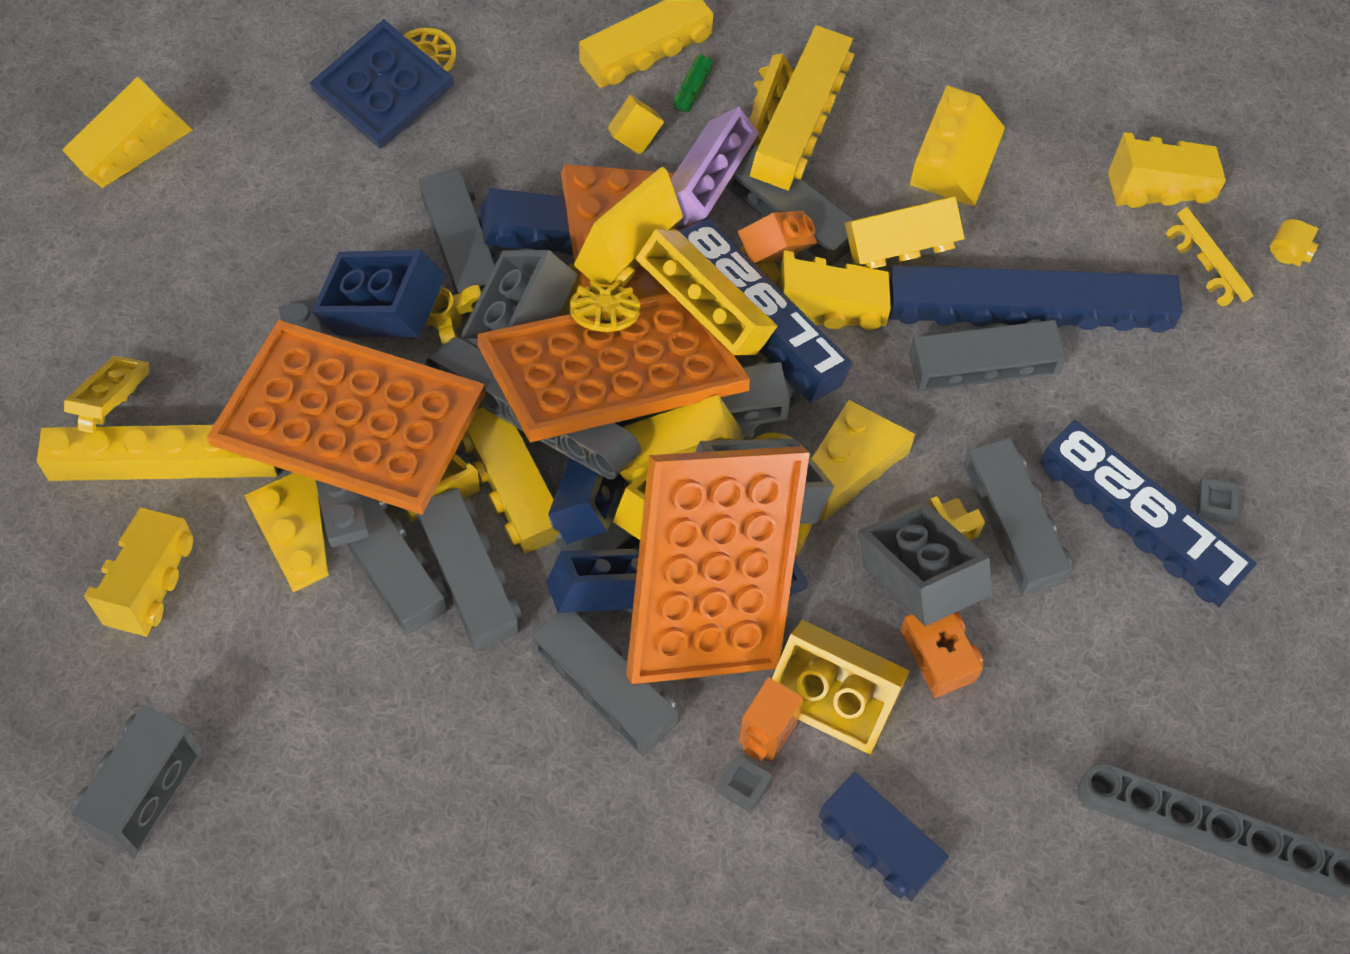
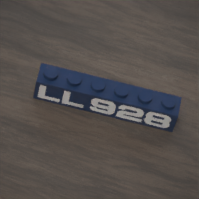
(805, 352)
(1146, 513)

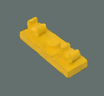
(770, 92)
(1210, 257)
(105, 390)

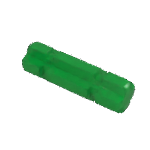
(693, 83)

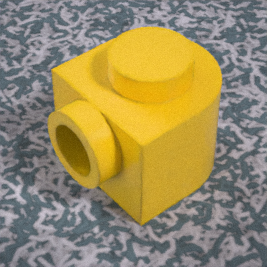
(1294, 242)

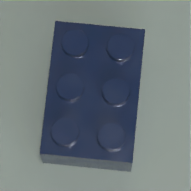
(379, 293)

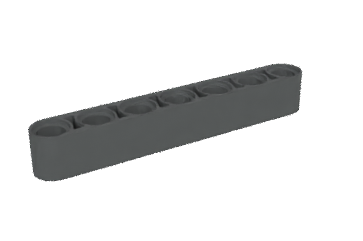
(602, 448)
(1197, 831)

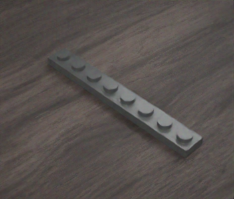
(340, 508)

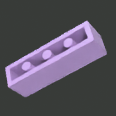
(711, 164)

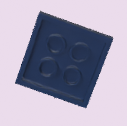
(382, 83)

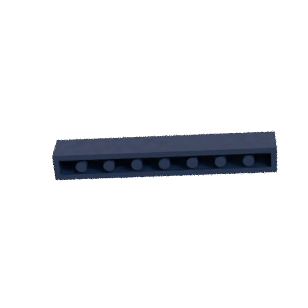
(1028, 295)

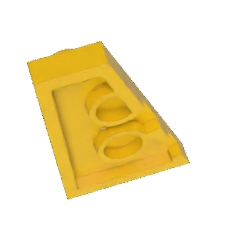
(292, 525)

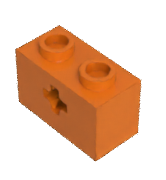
(775, 233)
(942, 669)
(769, 720)

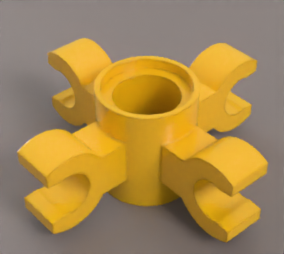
(452, 317)

